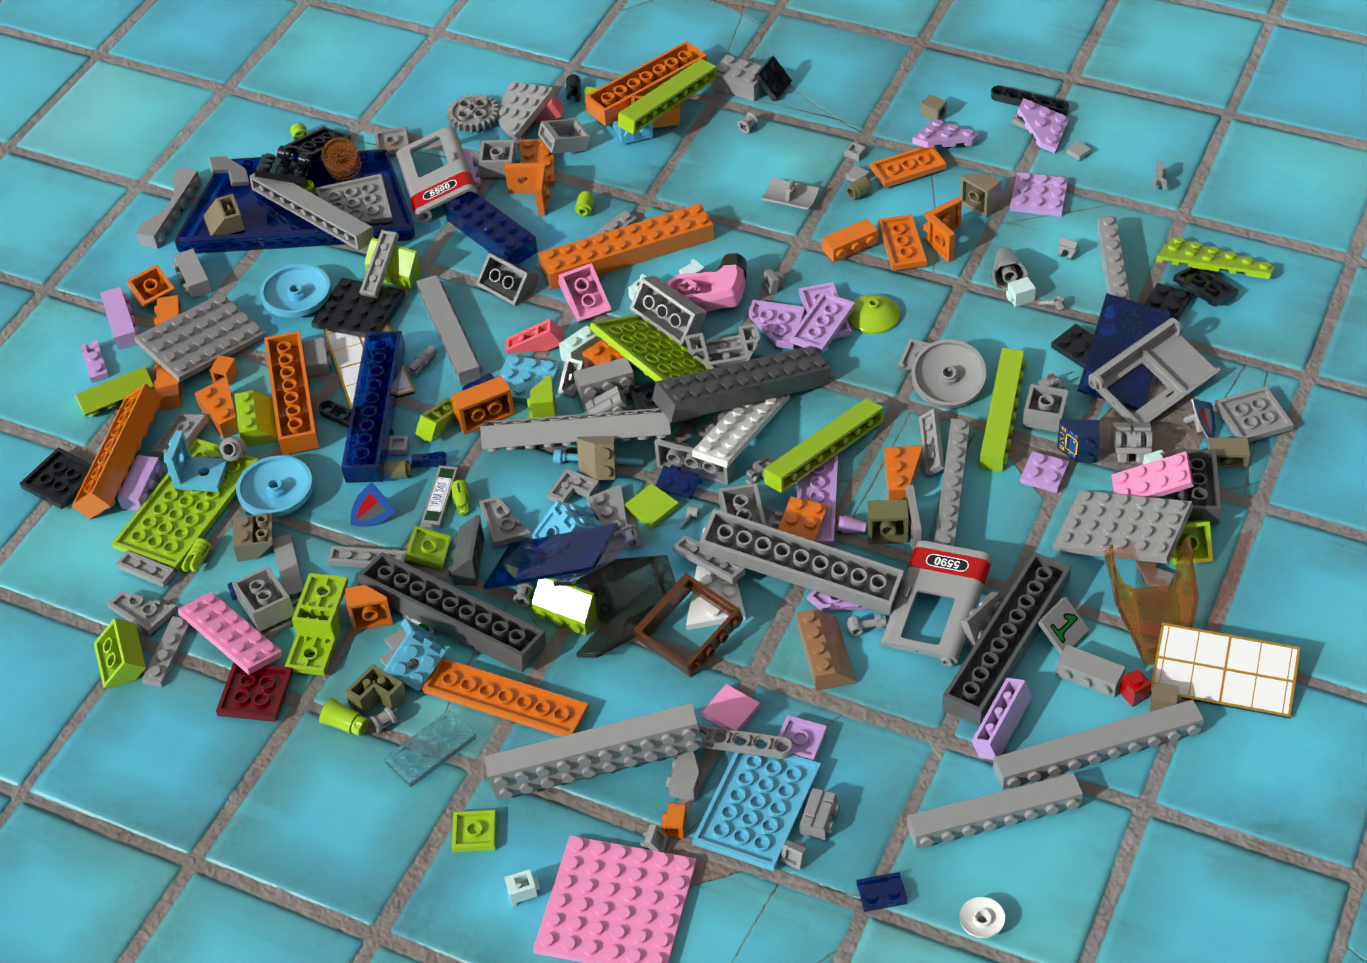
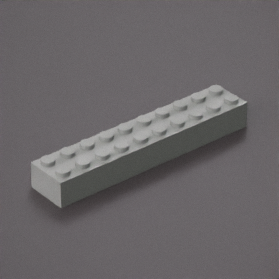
(567, 428)
(801, 561)
(594, 751)

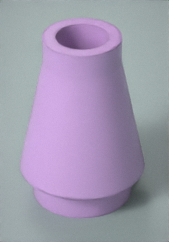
(850, 525)

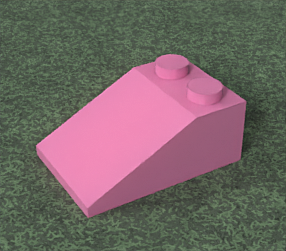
(584, 293)

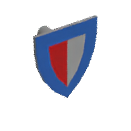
(1203, 418)

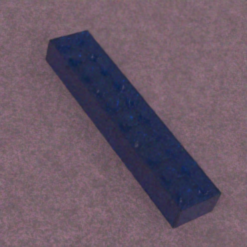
(373, 407)

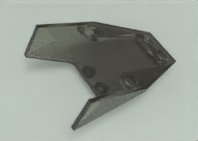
(623, 596)

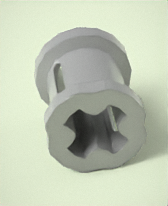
(747, 122)
(632, 536)
(523, 594)
(383, 719)

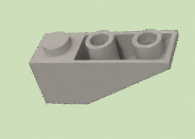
(685, 777)

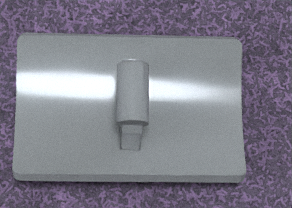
(791, 194)

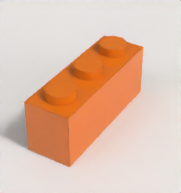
(850, 240)

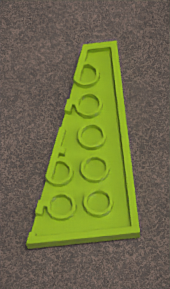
(1211, 258)

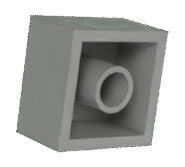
(494, 156)
(1045, 407)

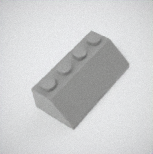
(680, 454)

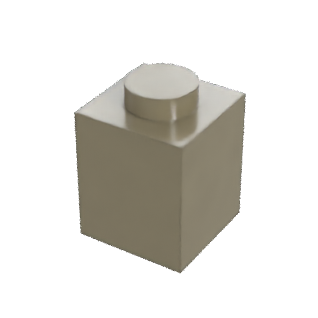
(933, 108)
(1164, 696)

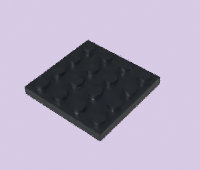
(356, 314)

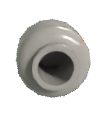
(233, 449)

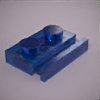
(881, 892)

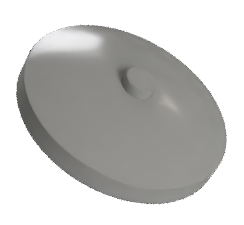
(948, 373)

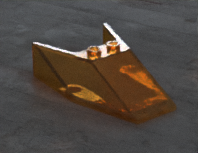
(1147, 608)

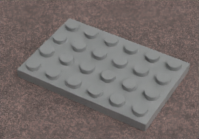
(198, 336)
(1133, 524)

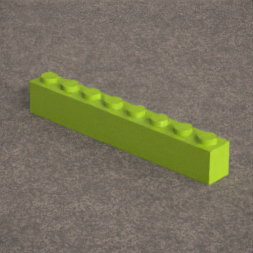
(666, 96)
(1001, 410)
(823, 445)

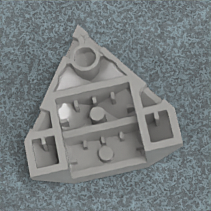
(724, 350)

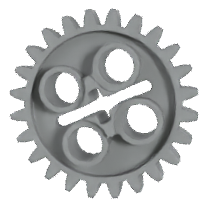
(473, 112)

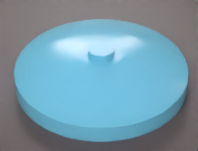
(295, 290)
(274, 486)

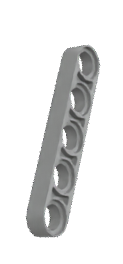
(750, 746)

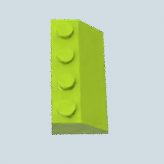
(111, 391)

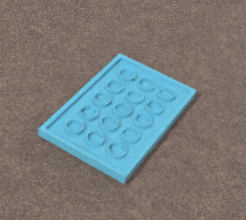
(756, 807)

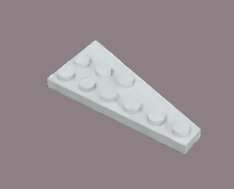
(703, 613)

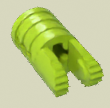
(461, 496)
(196, 555)

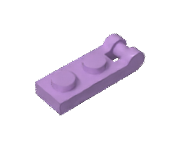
(94, 361)

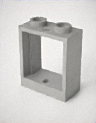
(552, 129)

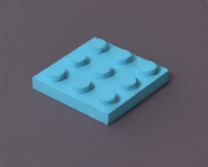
(525, 373)

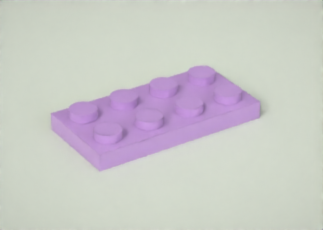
(810, 295)
(822, 322)

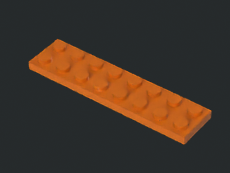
(505, 698)

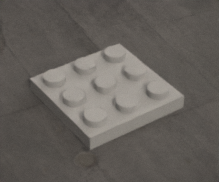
(1254, 414)

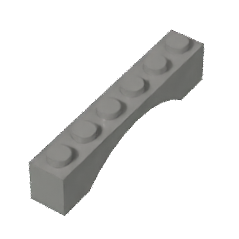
(154, 230)

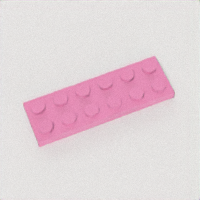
(230, 633)

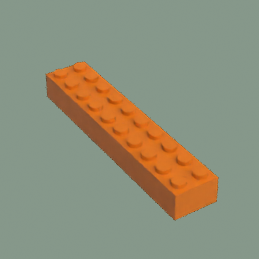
(630, 244)

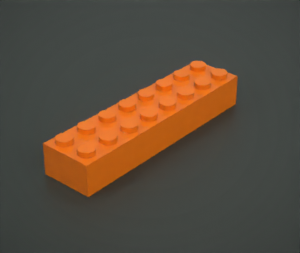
(616, 95)
(291, 393)
(117, 452)

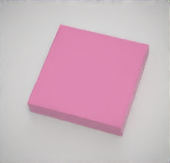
(730, 709)

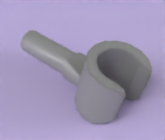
(1057, 301)
(692, 511)

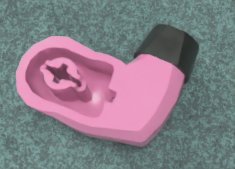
(714, 289)

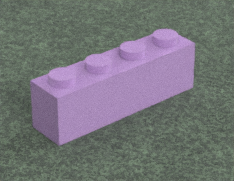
(119, 317)
(1002, 718)

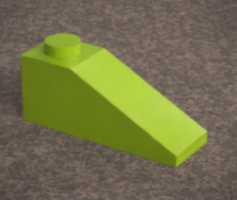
(435, 420)

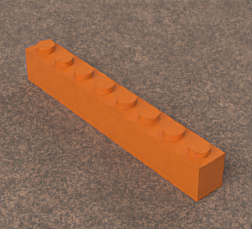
(165, 383)

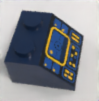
(1079, 439)

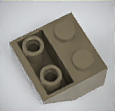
(224, 216)
(252, 535)

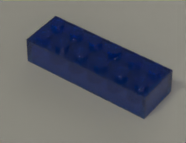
(490, 227)

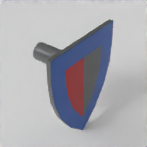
(371, 507)

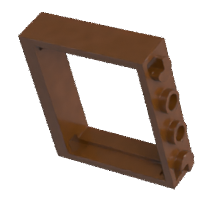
(665, 608)

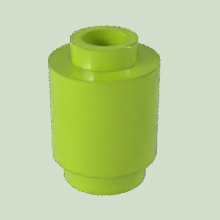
(584, 203)

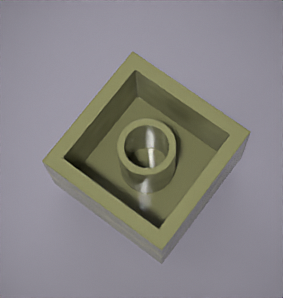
(887, 522)

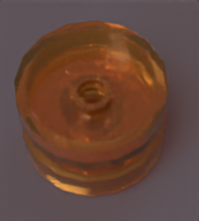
(341, 158)

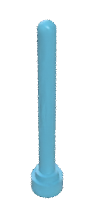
(561, 456)

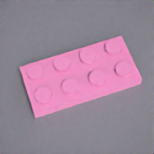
(1155, 478)

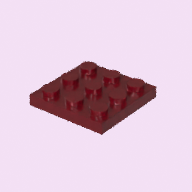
(255, 695)

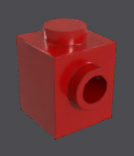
(1135, 687)

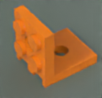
(536, 182)
(940, 227)

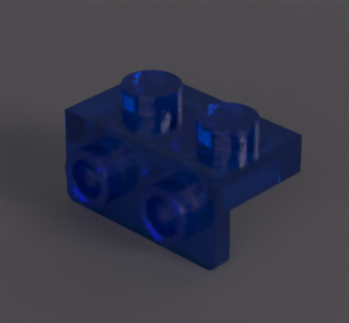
(678, 482)

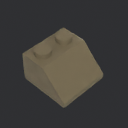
(980, 193)
(597, 457)

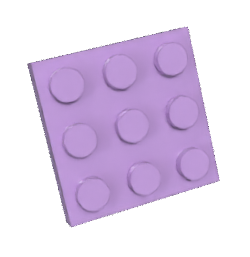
(1039, 194)

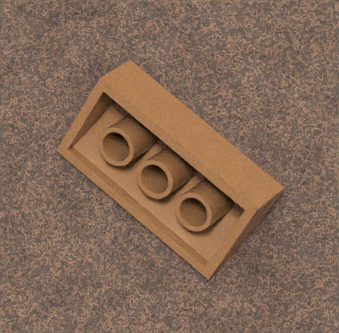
(824, 649)

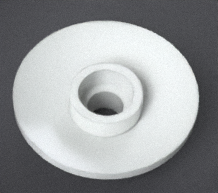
(982, 909)

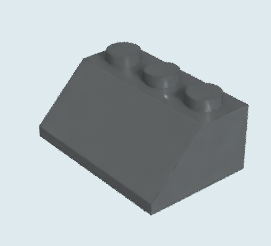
(506, 279)
(468, 553)

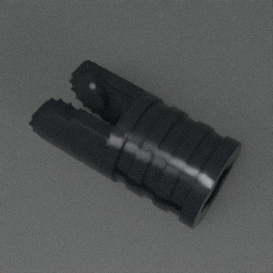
(573, 87)

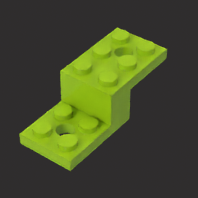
(316, 624)

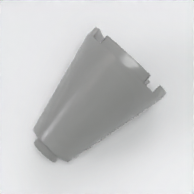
(1007, 268)

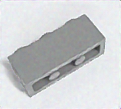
(191, 274)
(1090, 670)

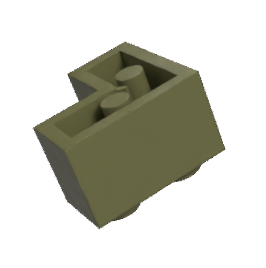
(374, 687)

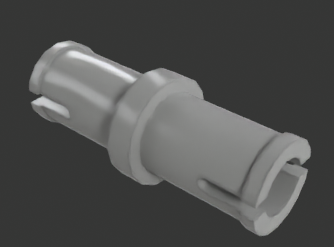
(421, 360)

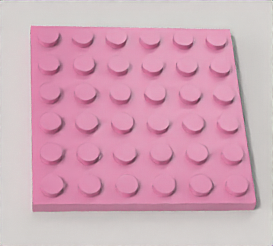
(615, 904)

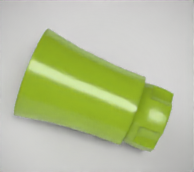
(343, 718)

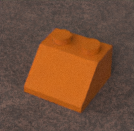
(149, 285)
(367, 608)

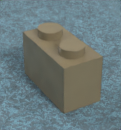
(1230, 452)

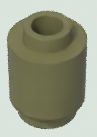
(859, 187)
(398, 469)

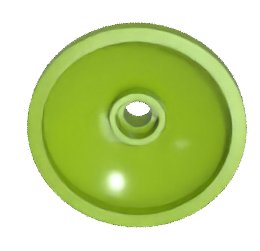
(874, 314)

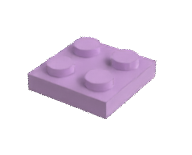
(1044, 472)
(804, 735)

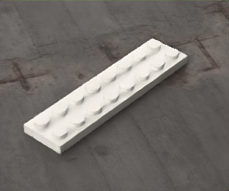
(737, 430)

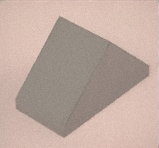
(567, 382)

